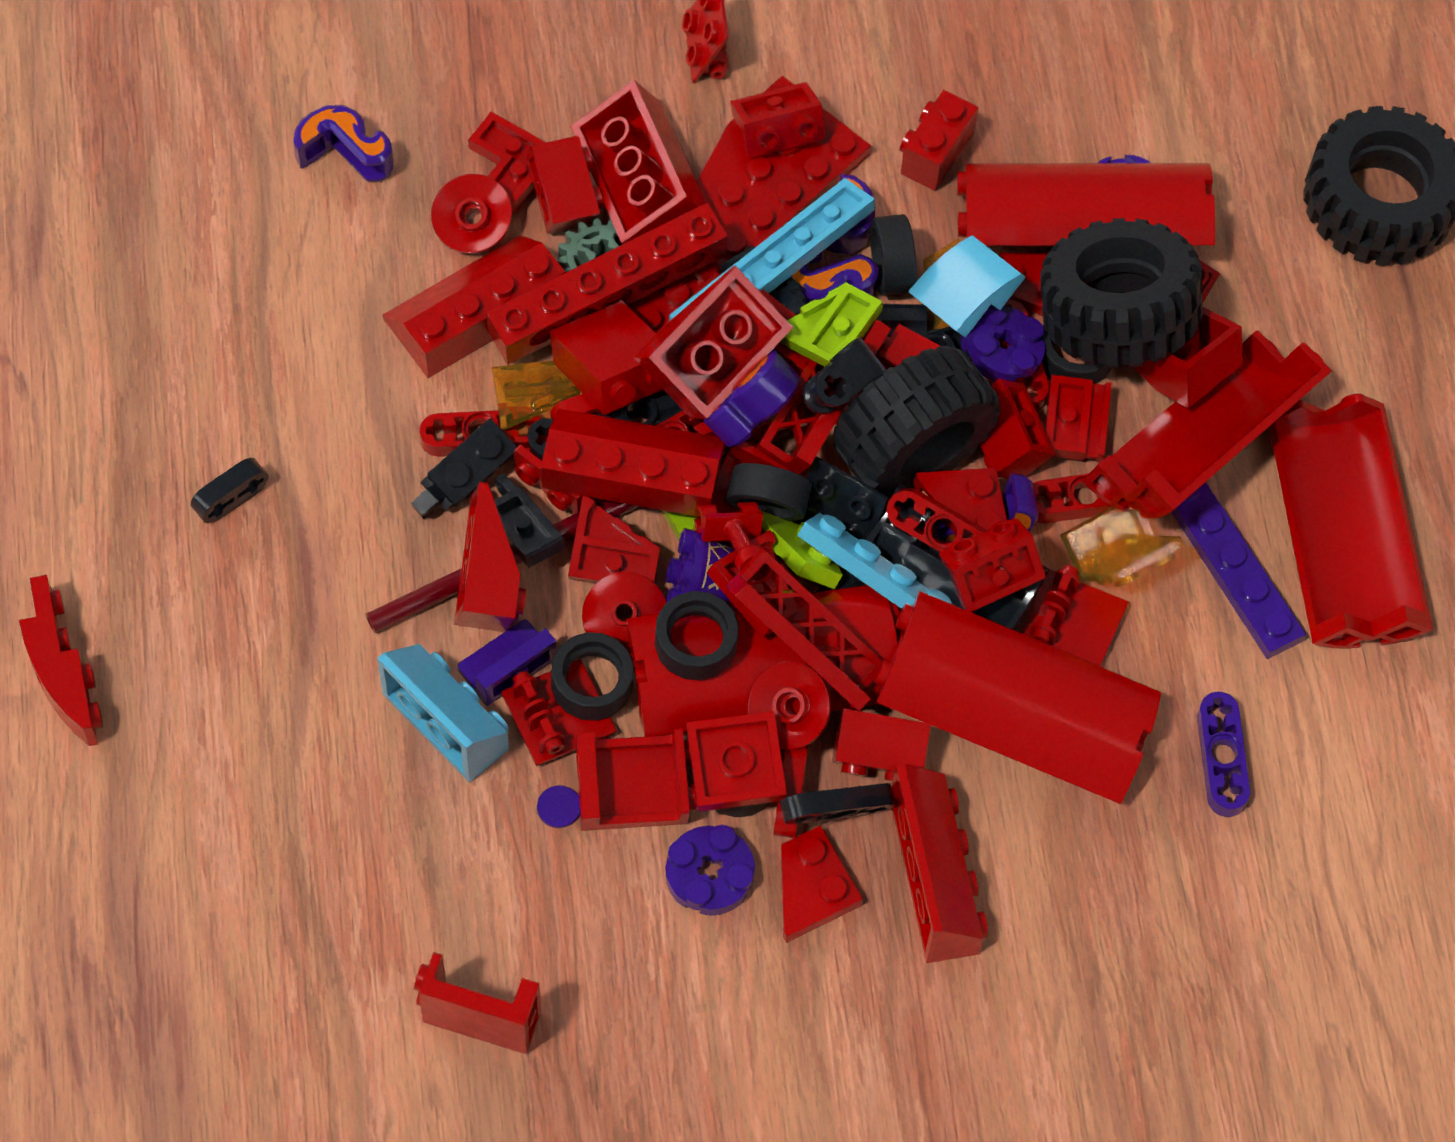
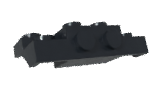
(930, 571)

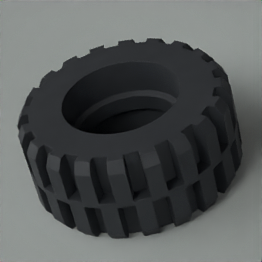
(1375, 227)
(1115, 328)
(917, 419)

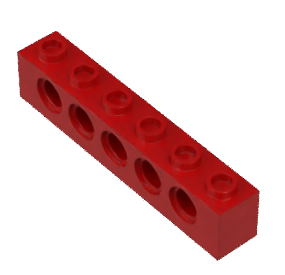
(617, 275)

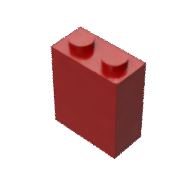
(600, 355)

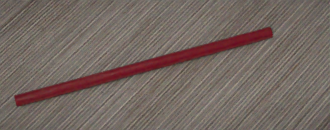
(448, 585)

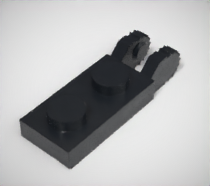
(525, 525)

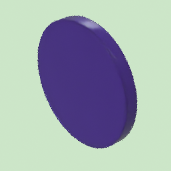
(558, 806)

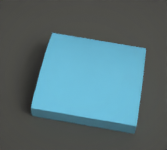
(966, 284)

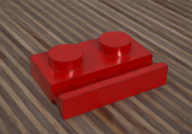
(1077, 417)

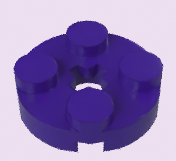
(1019, 331)
(720, 847)

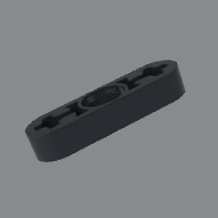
(837, 803)

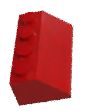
(637, 162)
(451, 315)
(631, 462)
(936, 864)

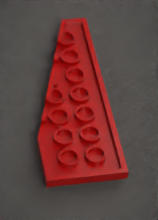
(758, 197)

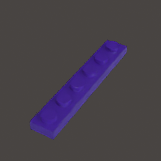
(1238, 573)

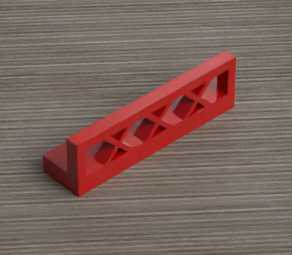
(819, 425)
(802, 645)

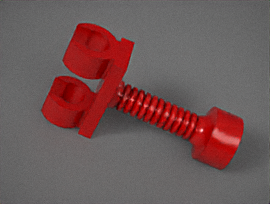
(738, 529)

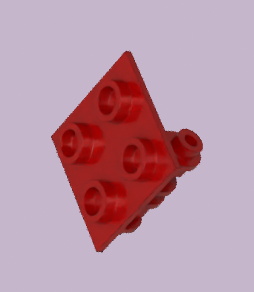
(706, 39)
(1074, 616)
(543, 722)

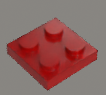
(736, 761)

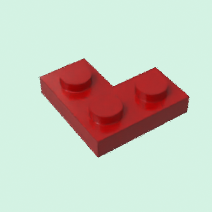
(507, 147)

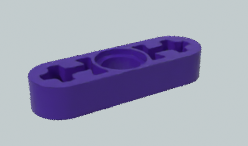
(1214, 770)

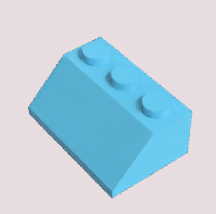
(443, 709)

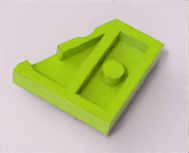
(832, 323)
(798, 554)

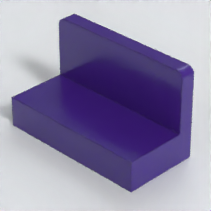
(512, 652)

